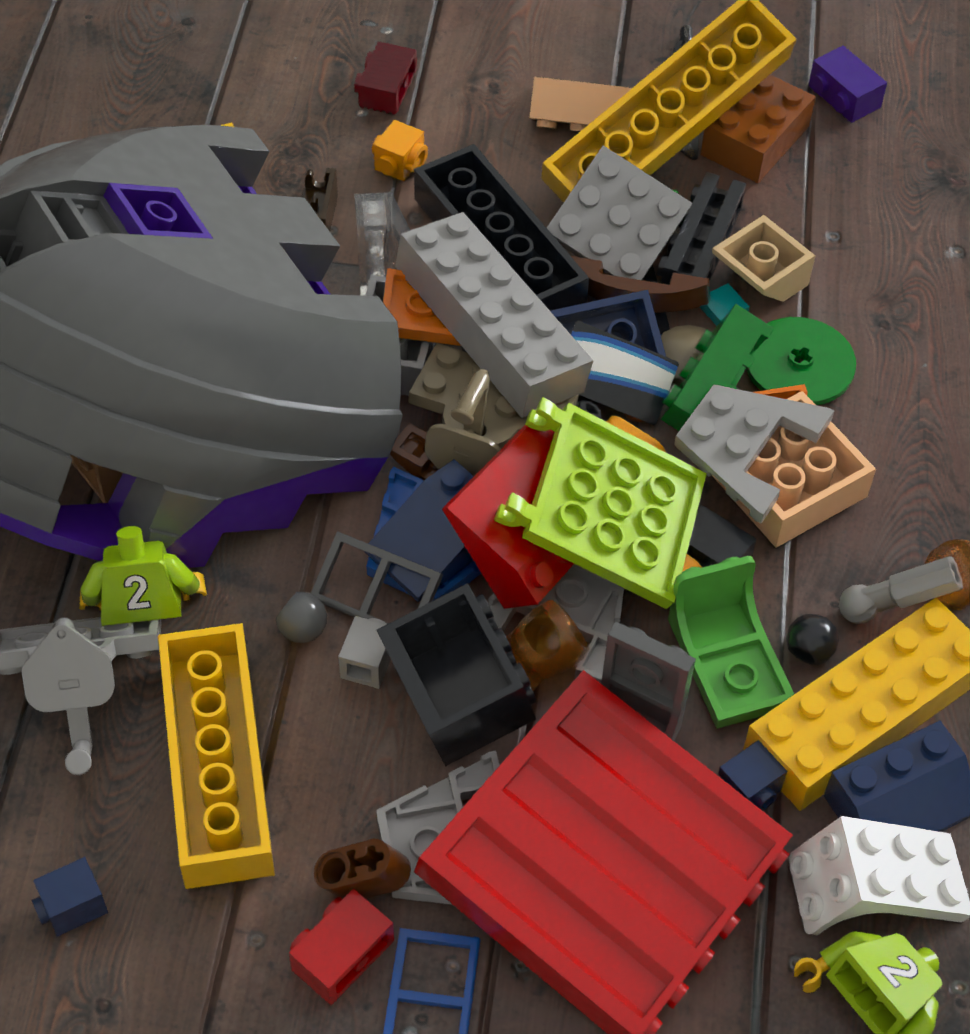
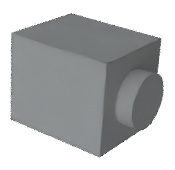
(363, 653)

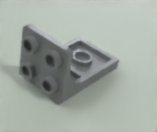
(648, 676)

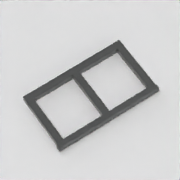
(370, 598)

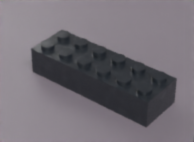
(473, 186)

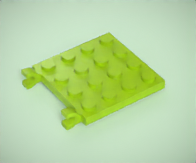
(609, 503)

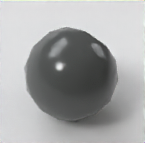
(302, 618)

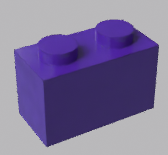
(847, 84)

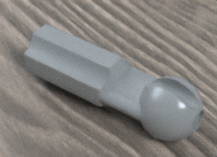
(910, 587)

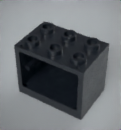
(459, 673)

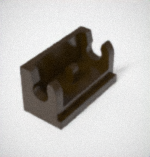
(322, 195)

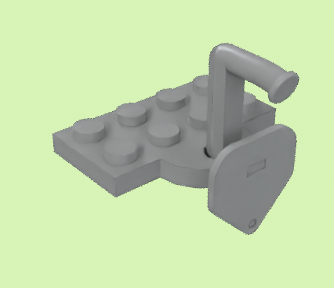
(71, 669)

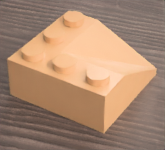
(812, 479)

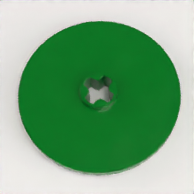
(826, 356)

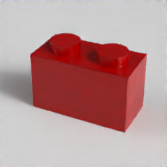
(341, 945)

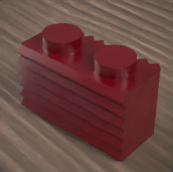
(386, 77)

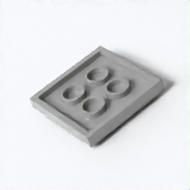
(618, 216)

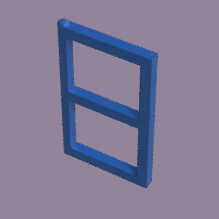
(397, 995)

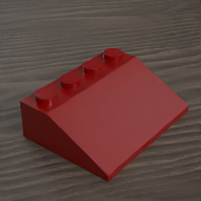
(511, 565)

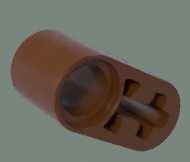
(368, 866)

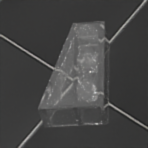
(377, 234)

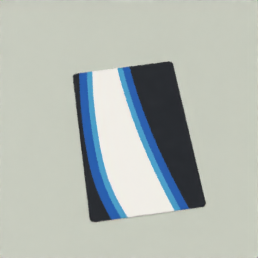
(625, 373)

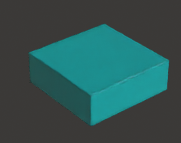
(721, 303)

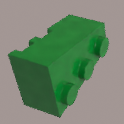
(720, 362)

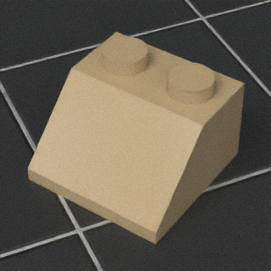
(767, 259)

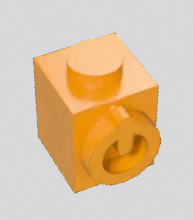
(399, 150)

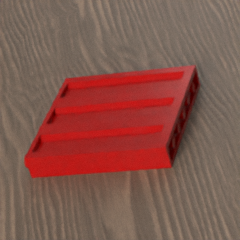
(605, 858)

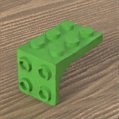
(721, 628)

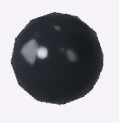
(812, 639)

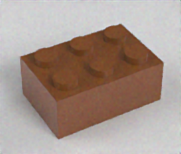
(759, 128)

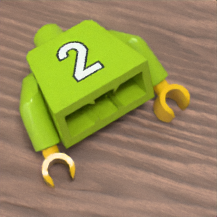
(138, 581)
(881, 980)

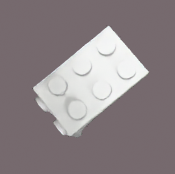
(877, 868)

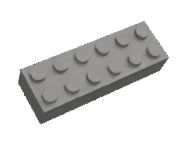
(493, 313)

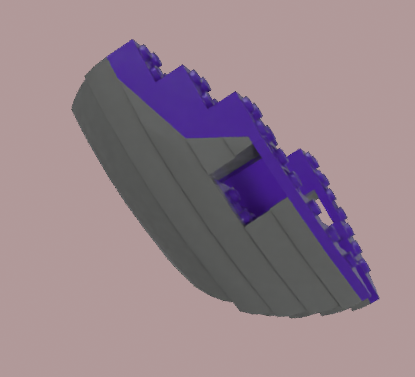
(179, 340)

